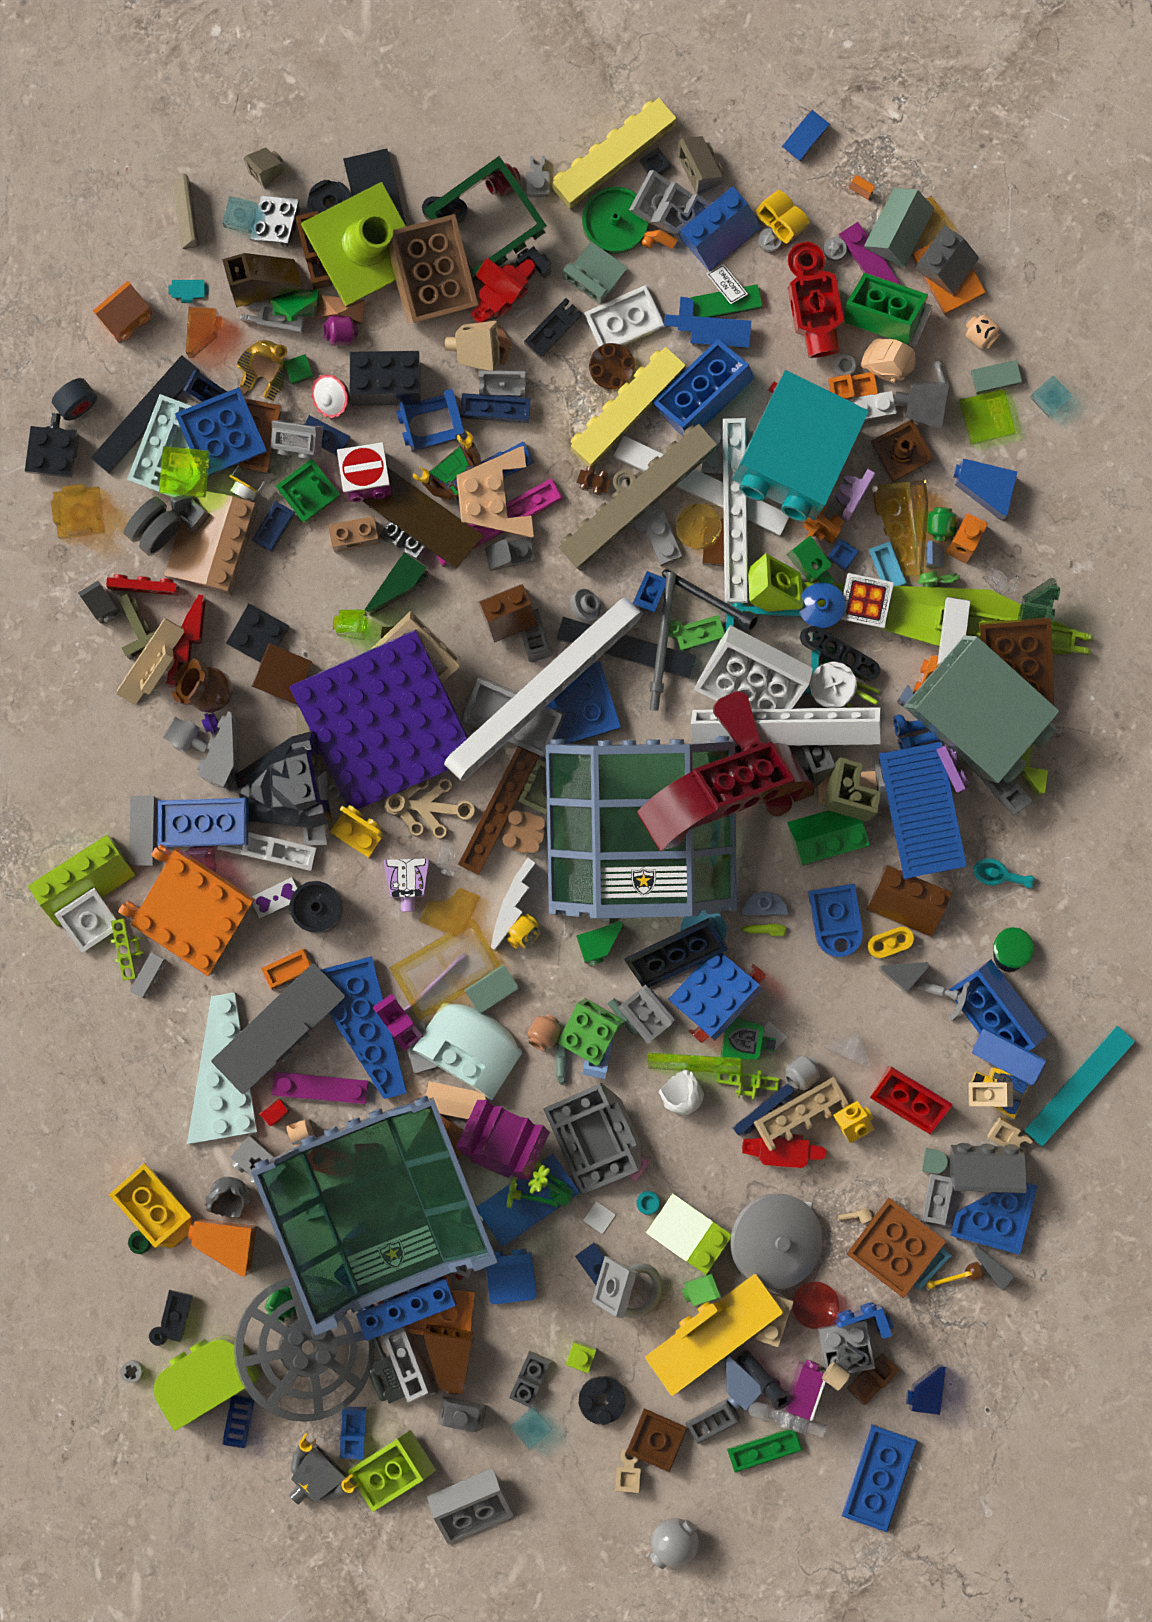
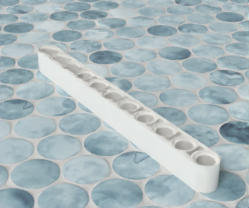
(543, 689)

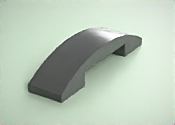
(1008, 794)

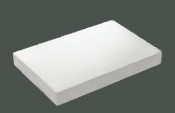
(625, 318)

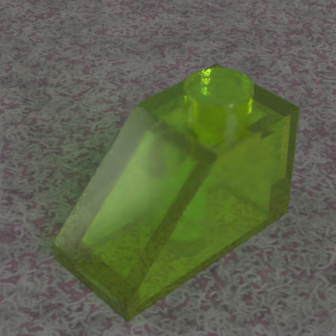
(351, 623)

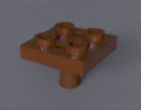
(906, 437)

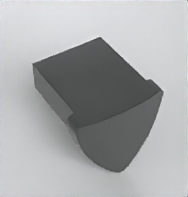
(190, 511)

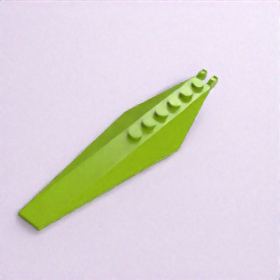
(920, 613)

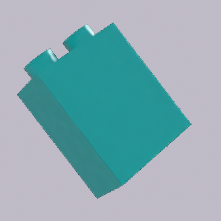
(799, 447)

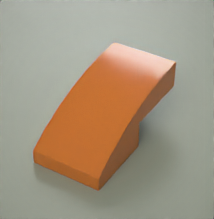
(853, 386)

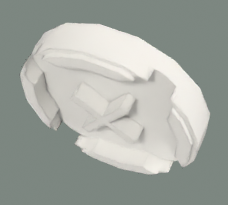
(833, 685)

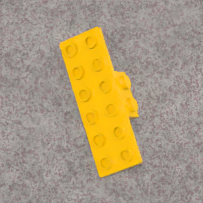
(713, 1334)

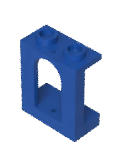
(407, 413)

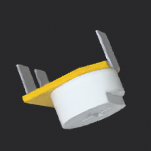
(242, 489)

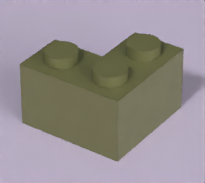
(846, 795)

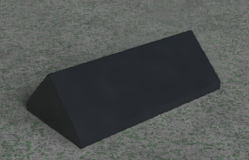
(677, 953)

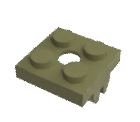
(532, 794)

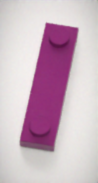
(869, 262)
(320, 1087)

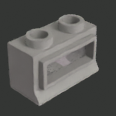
(296, 438)

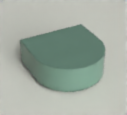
(934, 1161)

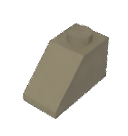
(264, 166)

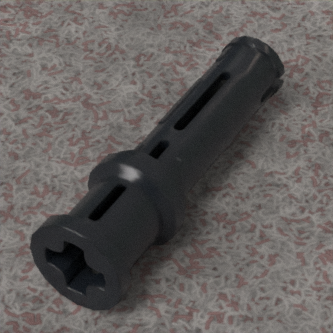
(769, 1385)

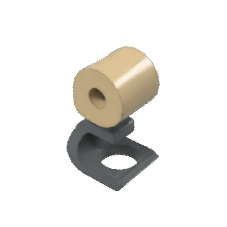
(837, 1373)

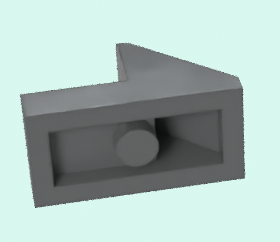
(510, 553)

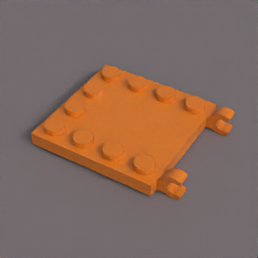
(190, 910)

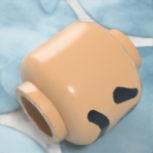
(982, 331)

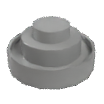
(585, 605)

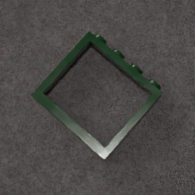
(472, 181)

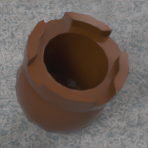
(202, 686)

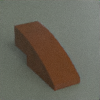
(317, 272)

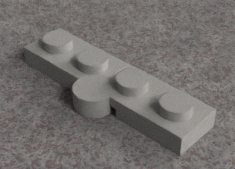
(659, 533)

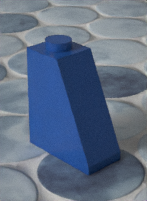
(986, 485)

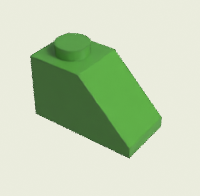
(700, 1289)

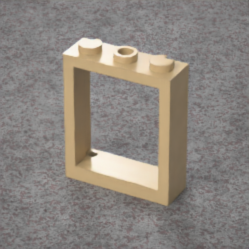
(430, 640)

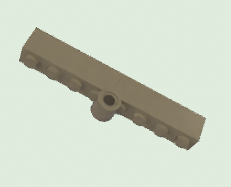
(638, 497)

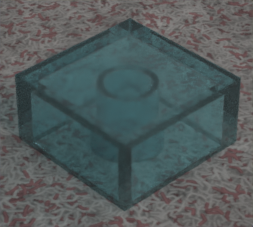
(240, 214)
(1051, 396)
(531, 1427)

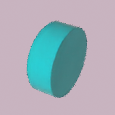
(648, 1202)

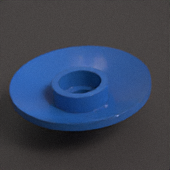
(822, 616)

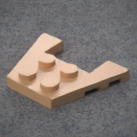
(483, 495)

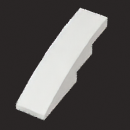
(275, 851)
(508, 912)

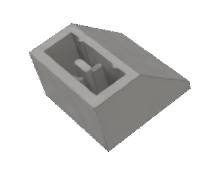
(856, 1334)

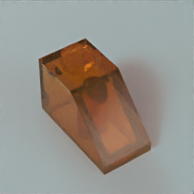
(201, 329)

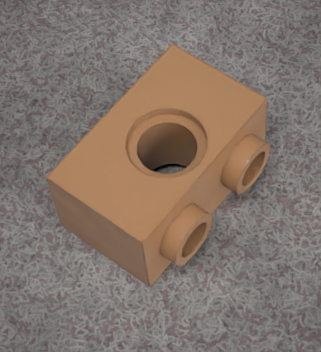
(353, 534)

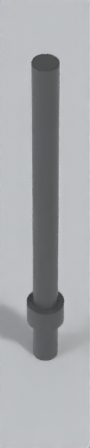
(657, 686)

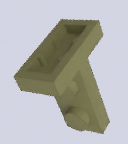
(139, 626)

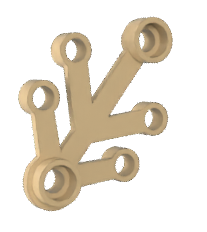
(425, 806)

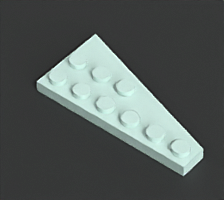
(218, 1105)

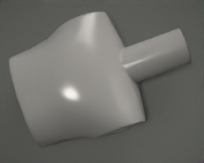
(183, 735)

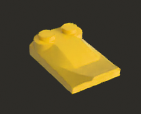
(152, 1208)

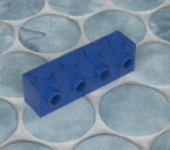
(406, 1308)

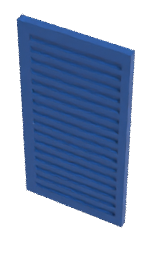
(922, 810)

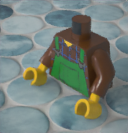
(442, 479)

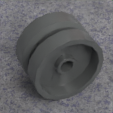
(152, 526)

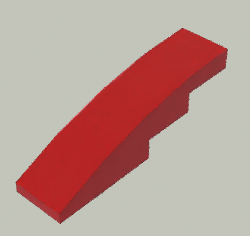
(192, 633)

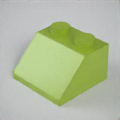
(774, 585)

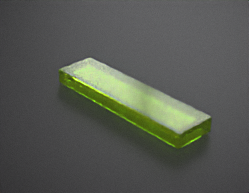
(695, 1063)

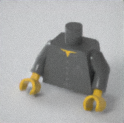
(317, 1474)

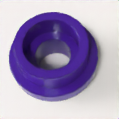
(210, 723)

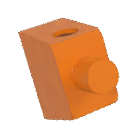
(966, 537)

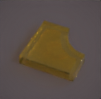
(450, 913)

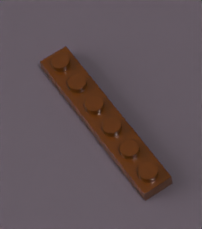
(498, 810)

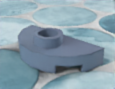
(764, 904)

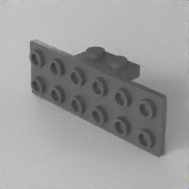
(278, 1029)

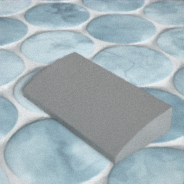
(490, 697)

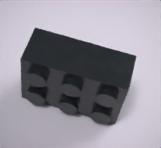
(385, 378)

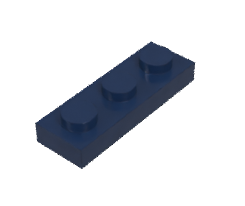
(495, 408)
(780, 1097)

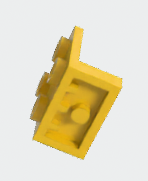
(357, 832)

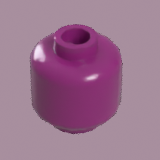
(340, 330)

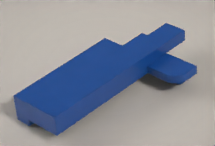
(706, 329)

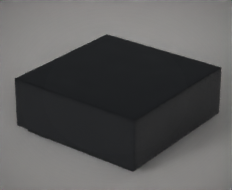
(655, 161)

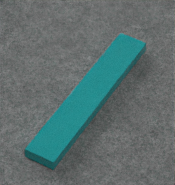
(1079, 1086)

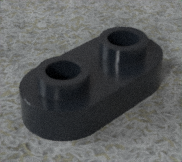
(458, 204)

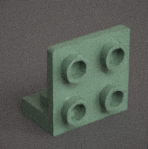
(595, 272)

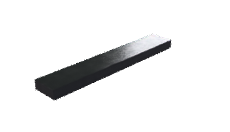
(136, 423)
(632, 649)

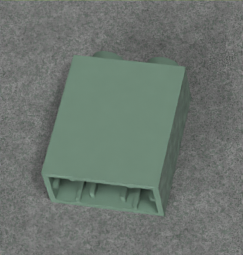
(983, 710)

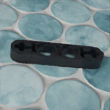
(841, 650)

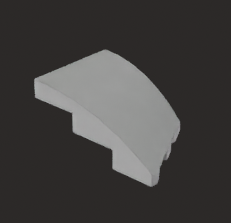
(666, 203)

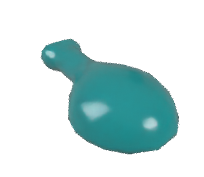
(993, 873)

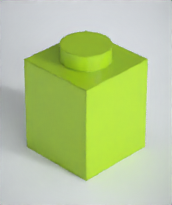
(580, 1356)

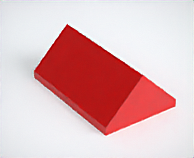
(910, 1100)

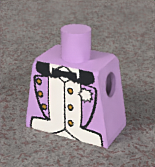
(407, 880)

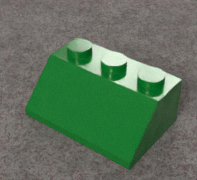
(885, 308)
(826, 836)

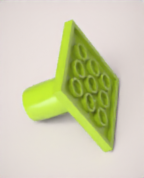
(354, 242)

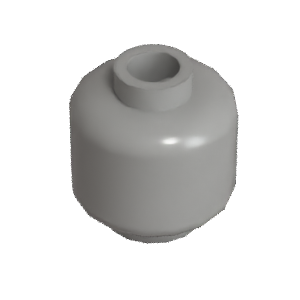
(802, 1073)

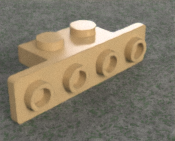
(151, 663)

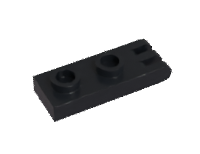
(552, 328)

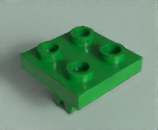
(307, 491)

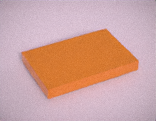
(967, 291)

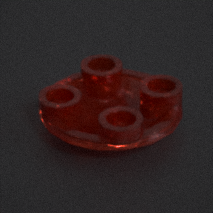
(815, 1305)

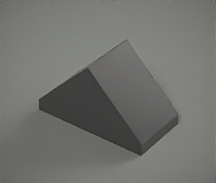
(904, 974)

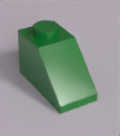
(598, 942)

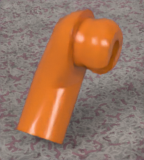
(658, 236)

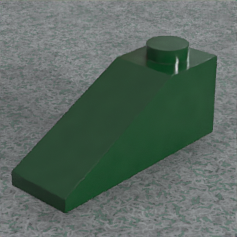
(401, 581)

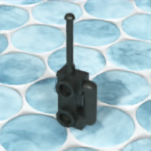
(386, 1368)

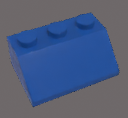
(720, 229)

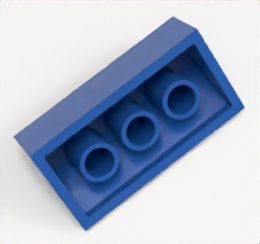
(704, 388)
(998, 1007)

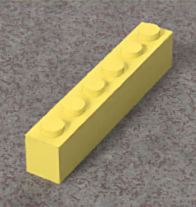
(613, 153)
(627, 407)

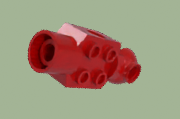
(814, 301)

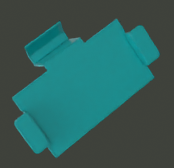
(188, 290)

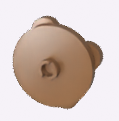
(523, 832)

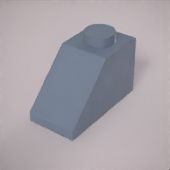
(740, 1385)

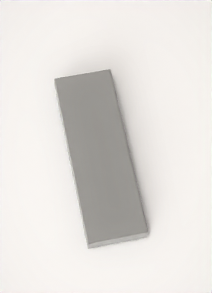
(142, 830)

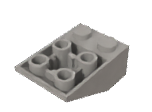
(223, 755)

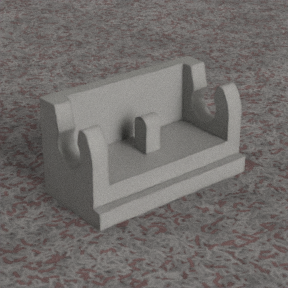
(502, 383)

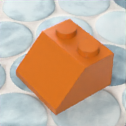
(123, 312)

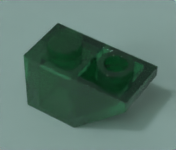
(1040, 601)

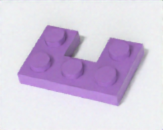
(949, 761)

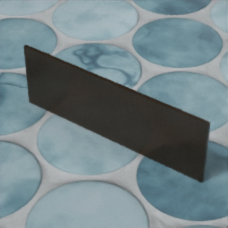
(426, 521)

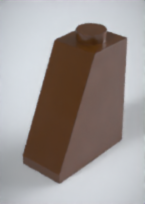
(449, 1356)

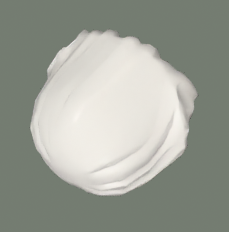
(682, 1093)

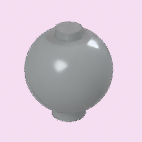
(674, 1543)

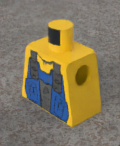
(1019, 1088)

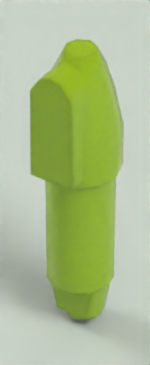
(770, 929)

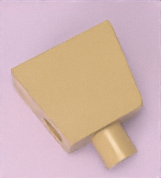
(476, 345)

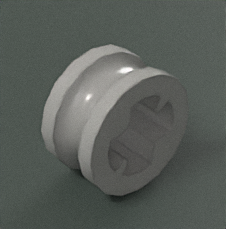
(124, 1370)

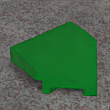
(295, 304)

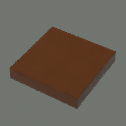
(279, 671)
(656, 1440)

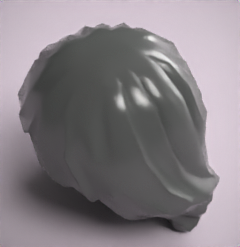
(228, 1197)

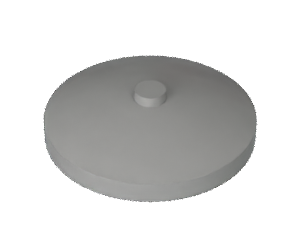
(776, 1240)

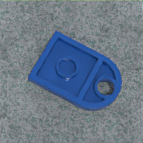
(835, 917)

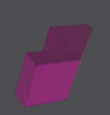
(397, 1022)

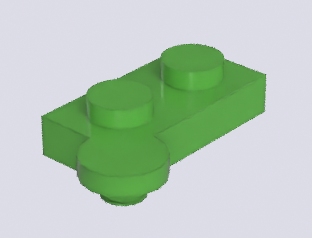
(696, 633)

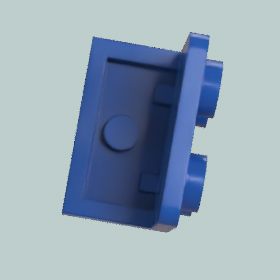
(511, 1277)
(882, 1320)

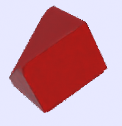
(275, 1113)

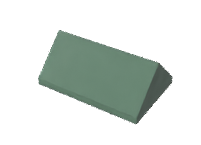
(900, 225)

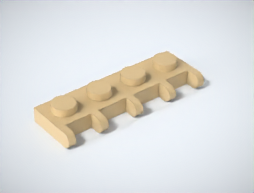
(799, 1111)

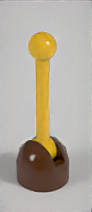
(972, 1273)

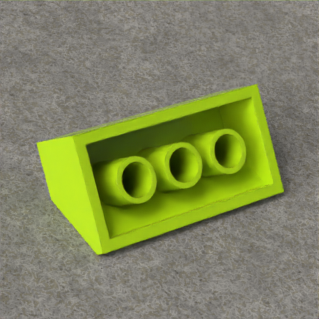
(95, 866)

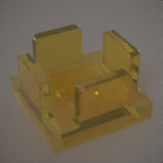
(78, 511)

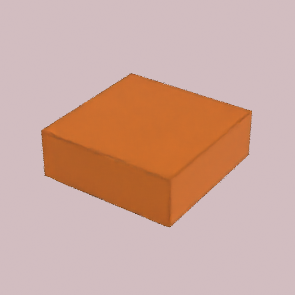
(862, 187)

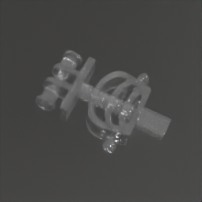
(787, 1420)

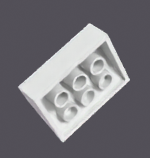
(756, 669)

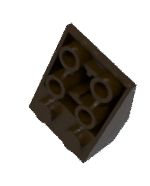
(260, 277)

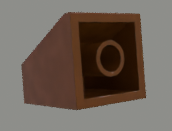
(508, 612)

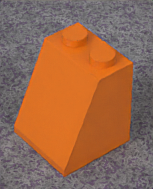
(225, 1242)

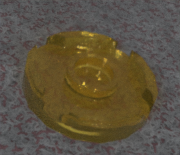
(698, 526)

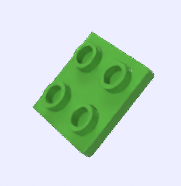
(590, 1031)

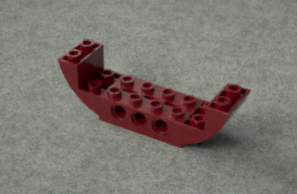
(723, 790)

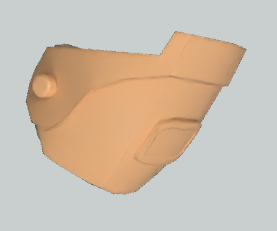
(889, 359)

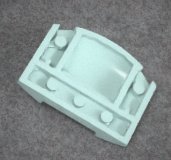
(161, 431)
(469, 1047)

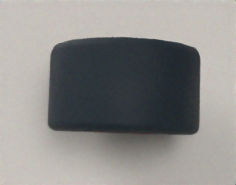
(74, 399)

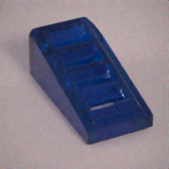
(240, 1443)

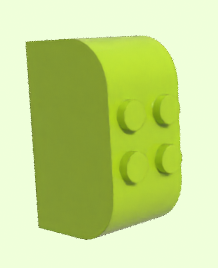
(200, 1380)

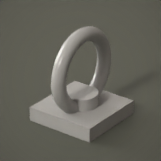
(616, 1284)

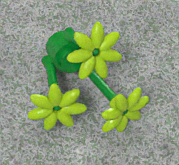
(558, 1192)

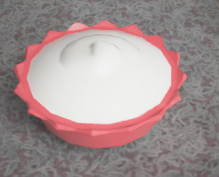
(330, 395)

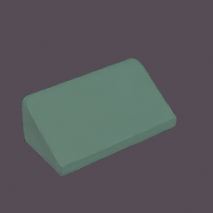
(491, 989)

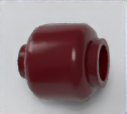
(498, 184)

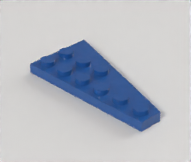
(362, 1025)

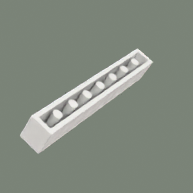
(800, 726)

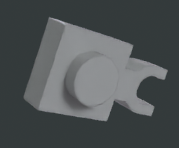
(537, 181)

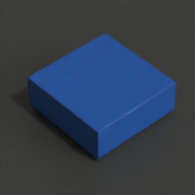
(842, 554)

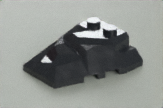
(284, 785)

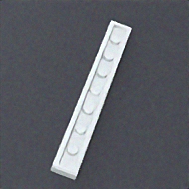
(703, 487)
(734, 514)

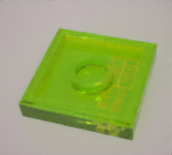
(987, 416)
(184, 471)

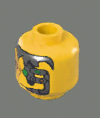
(523, 932)

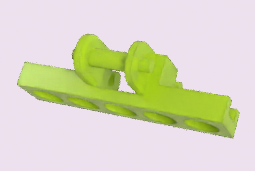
(128, 956)
(740, 1083)

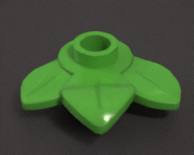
(930, 578)

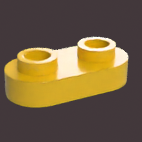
(890, 942)

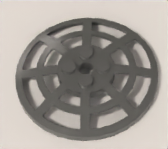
(295, 1359)

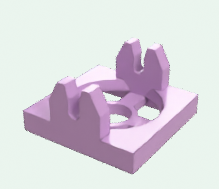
(853, 493)

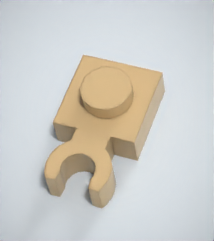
(1007, 1133)
(627, 1477)

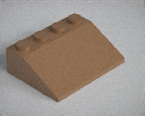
(431, 269)
(217, 548)

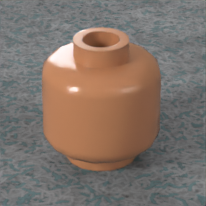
(544, 1032)

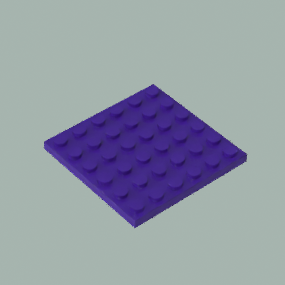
(381, 719)

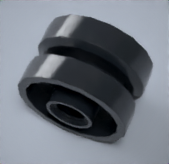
(330, 907)

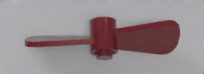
(738, 720)

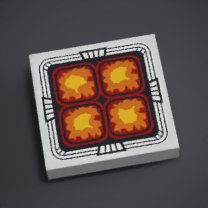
(866, 600)

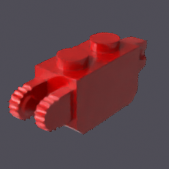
(493, 304)
(786, 1153)

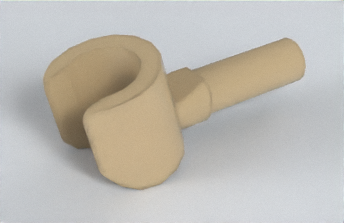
(864, 1215)

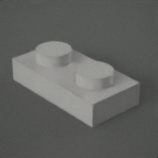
(937, 1199)

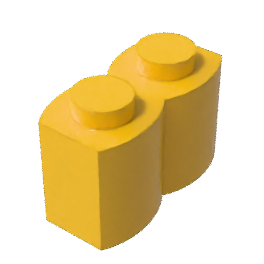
(782, 216)

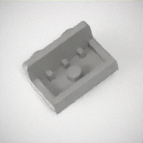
(646, 1013)

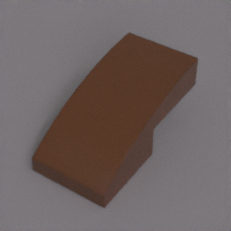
(872, 1380)

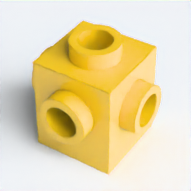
(854, 1121)

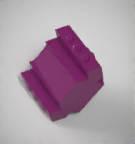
(502, 1140)

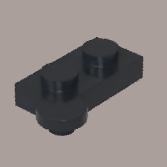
(173, 1318)

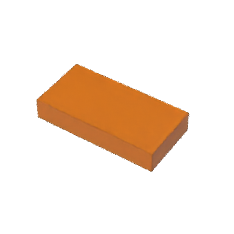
(286, 968)

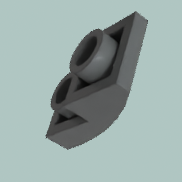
(403, 541)
(530, 1379)

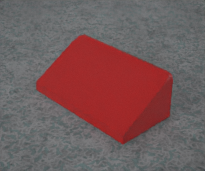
(499, 281)

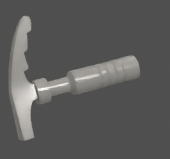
(941, 991)

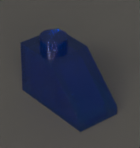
(927, 1391)

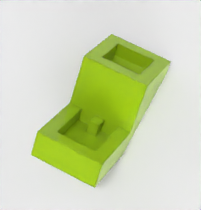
(1035, 777)

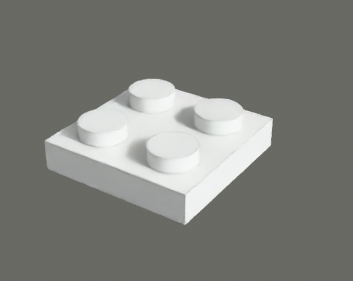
(87, 920)

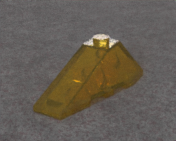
(905, 515)

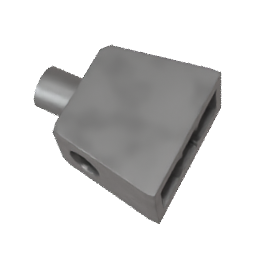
(925, 402)
(461, 1414)

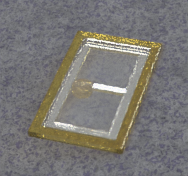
(444, 968)

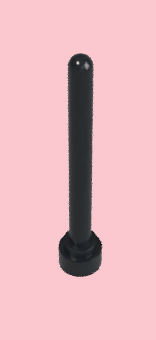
(746, 618)

